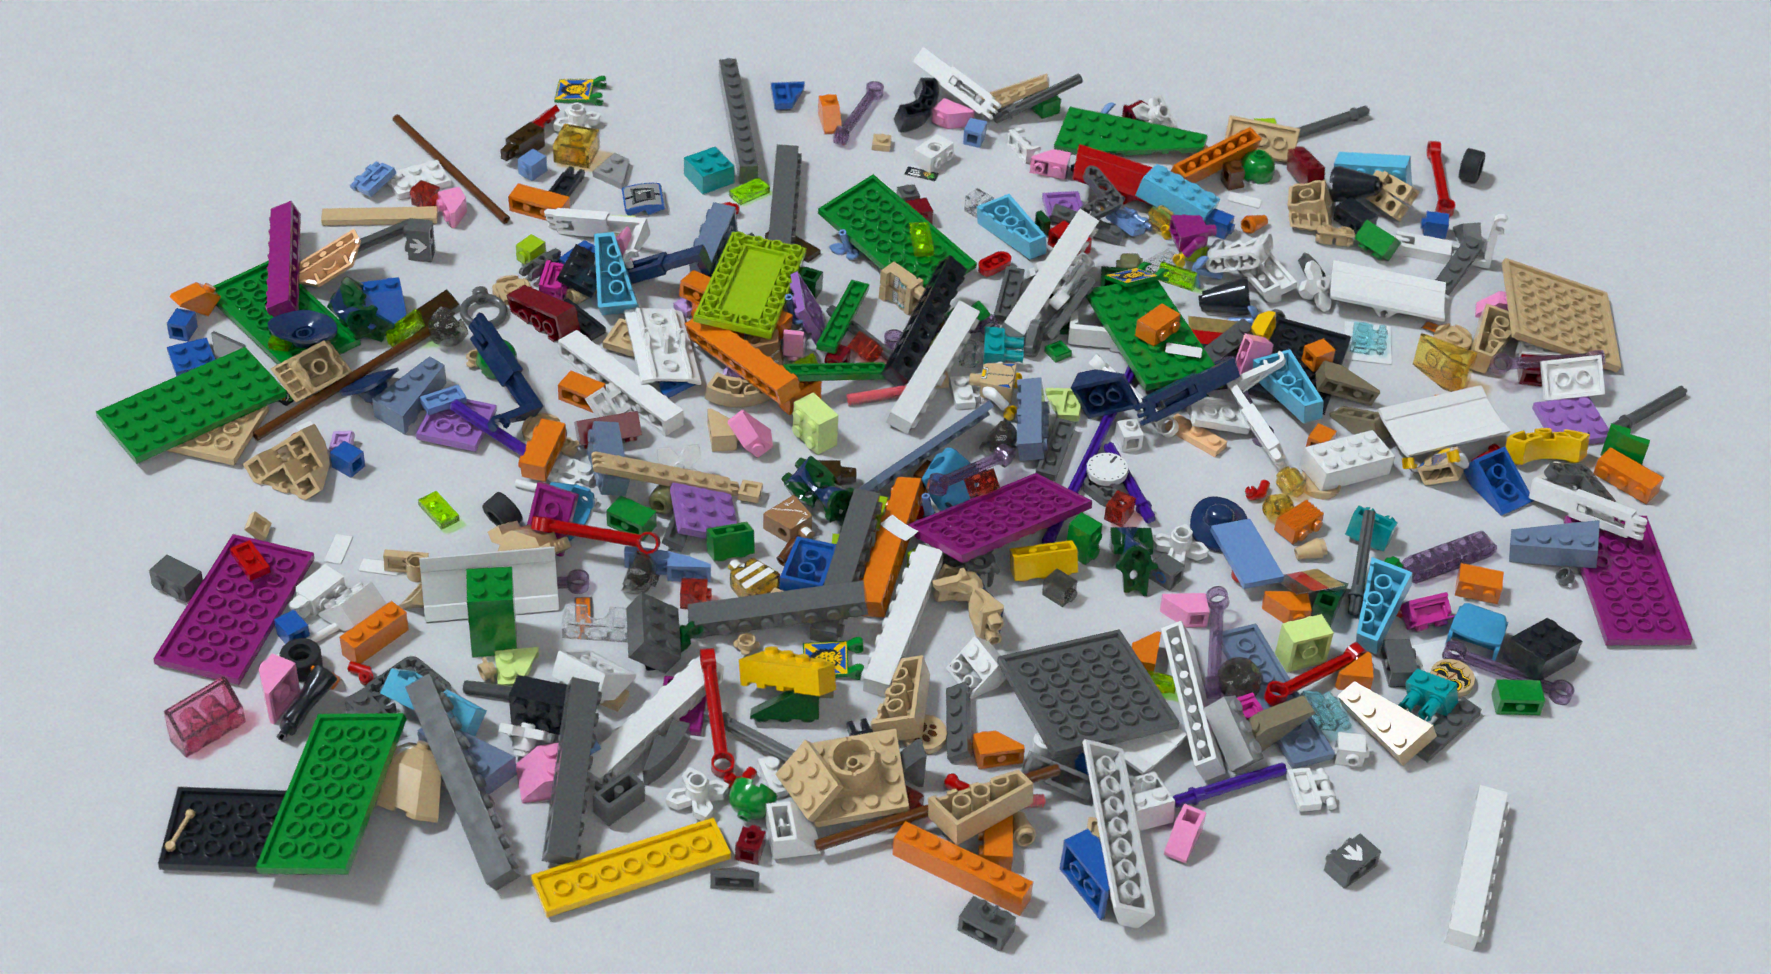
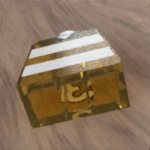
(752, 578)

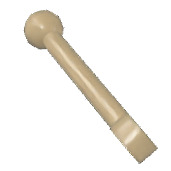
(170, 845)

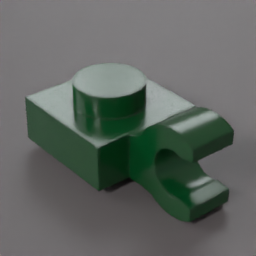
(689, 632)

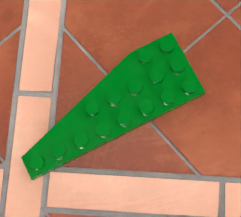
(1123, 135)

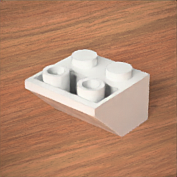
(353, 606)
(977, 667)
(1151, 801)
(789, 831)

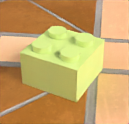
(815, 423)
(1304, 643)

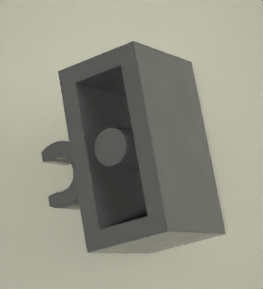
(364, 703)
(617, 796)
(986, 923)

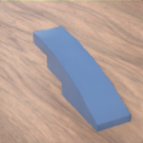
(673, 564)

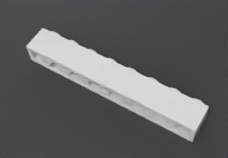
(1050, 274)
(599, 365)
(932, 368)
(903, 619)
(1192, 700)
(653, 719)
(1476, 868)

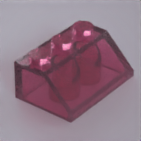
(204, 717)

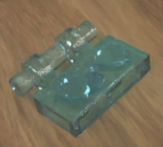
(1362, 338)
(1328, 711)

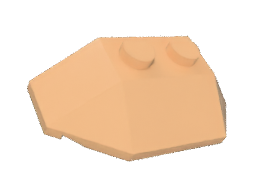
(330, 260)

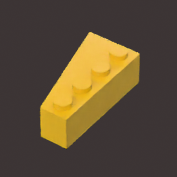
(788, 672)

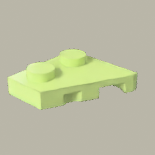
(1064, 403)
(513, 663)

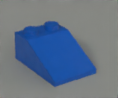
(387, 297)
(1498, 481)
(806, 564)
(1086, 870)

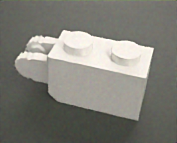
(317, 591)

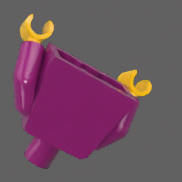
(1188, 235)

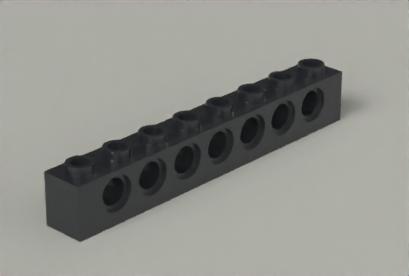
(924, 321)

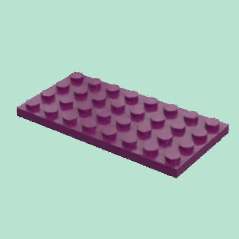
(999, 517)
(1633, 592)
(231, 614)

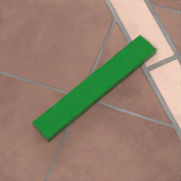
(842, 317)
(837, 371)

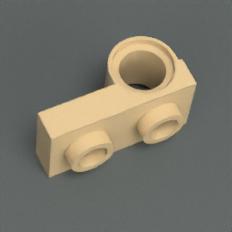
(404, 562)

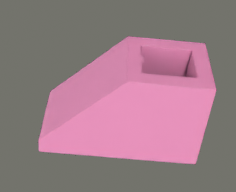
(1051, 163)
(452, 204)
(1188, 607)
(1185, 833)

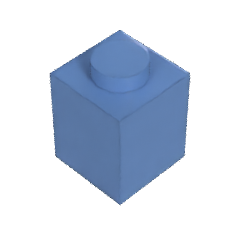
(975, 132)
(532, 164)

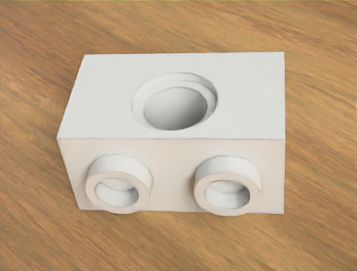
(933, 153)

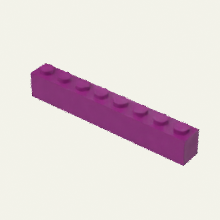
(283, 259)

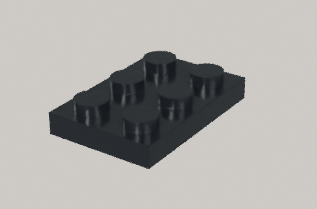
(580, 271)

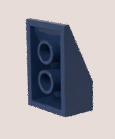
(1103, 393)

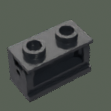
(1353, 214)

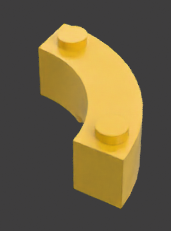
(1546, 444)

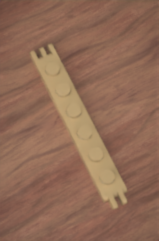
(659, 473)

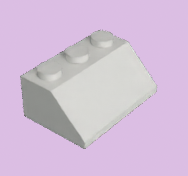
(593, 667)

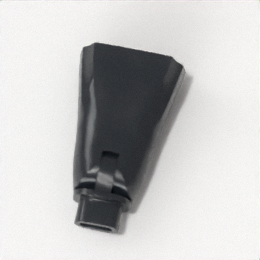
(315, 687)

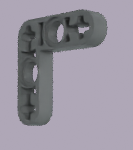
(1104, 199)
(1577, 474)
(411, 662)

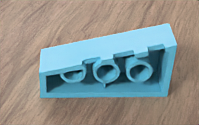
(1368, 163)
(1012, 225)
(613, 281)
(1292, 387)
(1382, 599)
(467, 712)

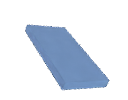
(1247, 553)

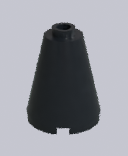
(1352, 183)
(1227, 297)

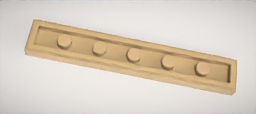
(376, 216)

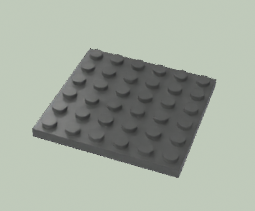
(1088, 692)

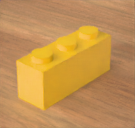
(1042, 560)

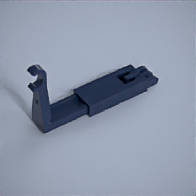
(659, 264)
(506, 370)
(1186, 391)

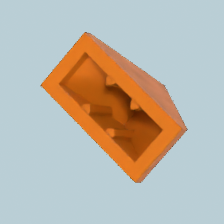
(1358, 671)

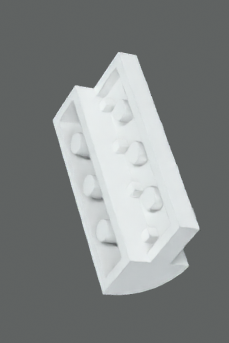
(1269, 277)

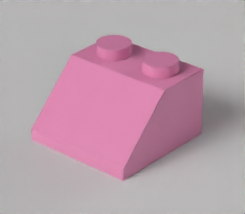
(279, 685)
(536, 773)

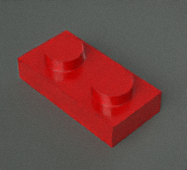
(547, 116)
(250, 560)

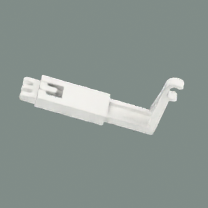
(957, 83)
(592, 222)
(1442, 250)
(1089, 335)
(1250, 412)
(1589, 507)

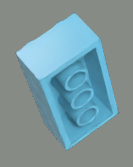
(1176, 193)

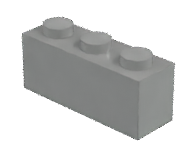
(1233, 733)

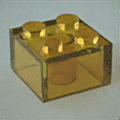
(576, 146)

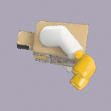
(997, 385)
(1439, 466)

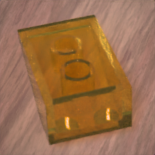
(1444, 362)

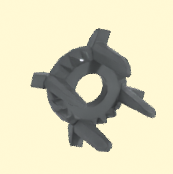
(988, 567)

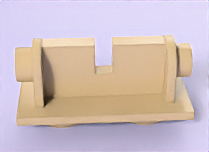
(1342, 235)

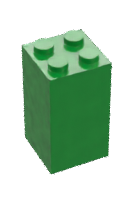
(491, 610)

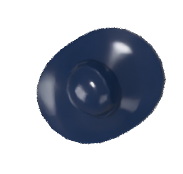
(303, 327)
(369, 385)
(1210, 512)

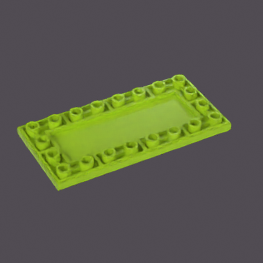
(750, 285)

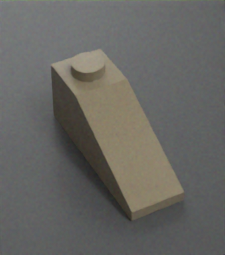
(1341, 382)
(1360, 421)
(1279, 720)

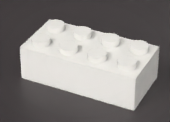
(1347, 460)

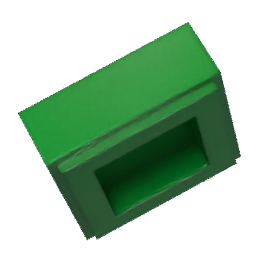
(1058, 351)

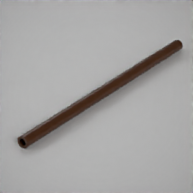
(451, 169)
(340, 384)
(909, 816)

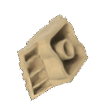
(1309, 205)
(311, 370)
(513, 537)

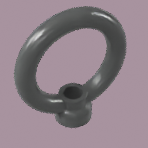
(481, 296)

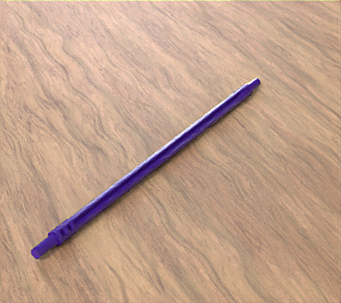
(1052, 532)

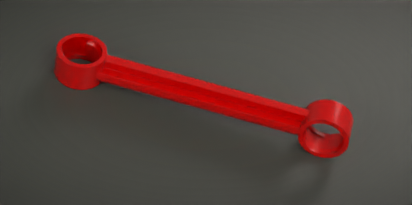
(1434, 155)
(590, 532)
(1351, 654)
(708, 667)

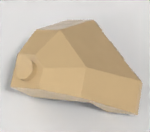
(293, 465)
(412, 782)

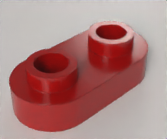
(994, 263)

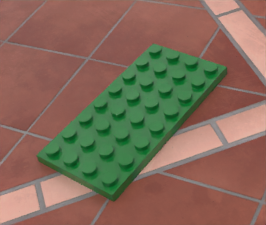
(879, 228)
(245, 303)
(1120, 309)
(190, 404)
(332, 794)

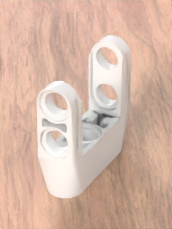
(1221, 260)

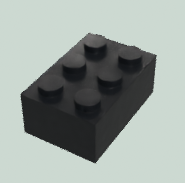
(1542, 649)
(537, 703)

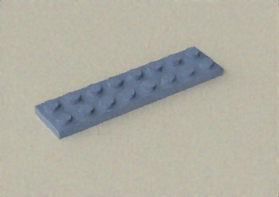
(928, 448)
(1306, 742)

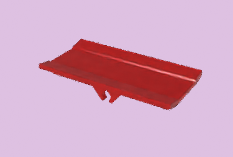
(1121, 172)

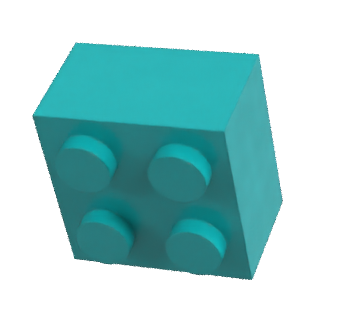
(709, 170)

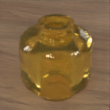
(1159, 217)
(1291, 481)
(1276, 505)

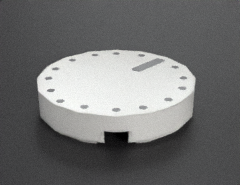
(1107, 469)

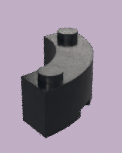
(916, 113)

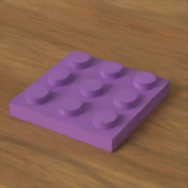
(807, 307)
(1572, 414)
(452, 429)
(700, 509)

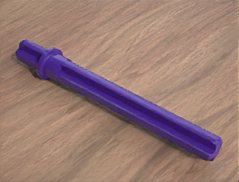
(481, 422)
(1142, 505)
(1195, 795)

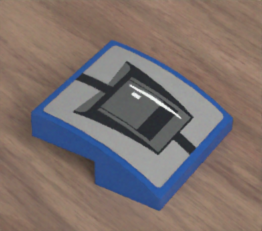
(643, 197)

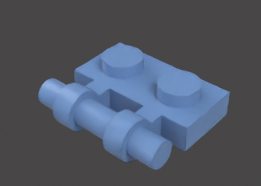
(373, 178)
(1130, 221)

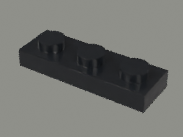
(588, 325)

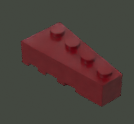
(544, 312)

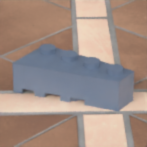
(716, 232)
(401, 401)
(1032, 419)
(606, 438)
(1556, 544)
(493, 763)

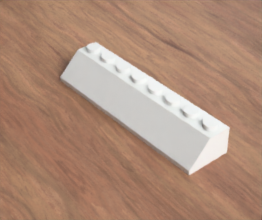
(1119, 834)

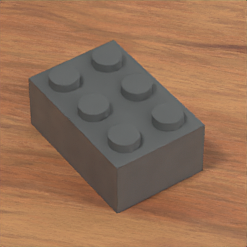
(653, 632)

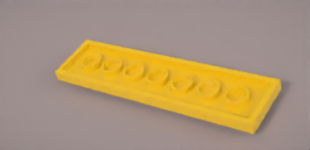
(630, 867)

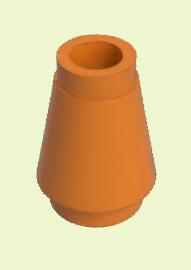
(1253, 222)

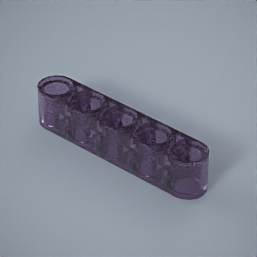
(1449, 556)

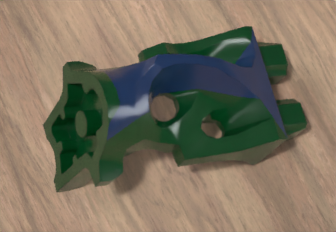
(350, 308)
(806, 483)
(1135, 548)

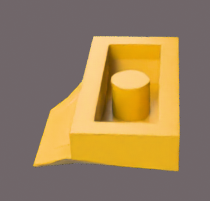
(1264, 324)

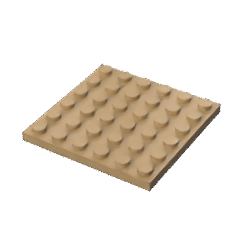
(1559, 313)

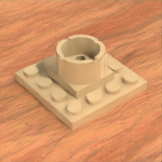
(871, 777)

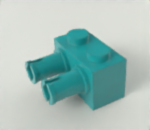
(996, 343)
(1382, 529)
(1431, 693)

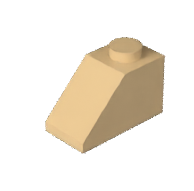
(720, 433)

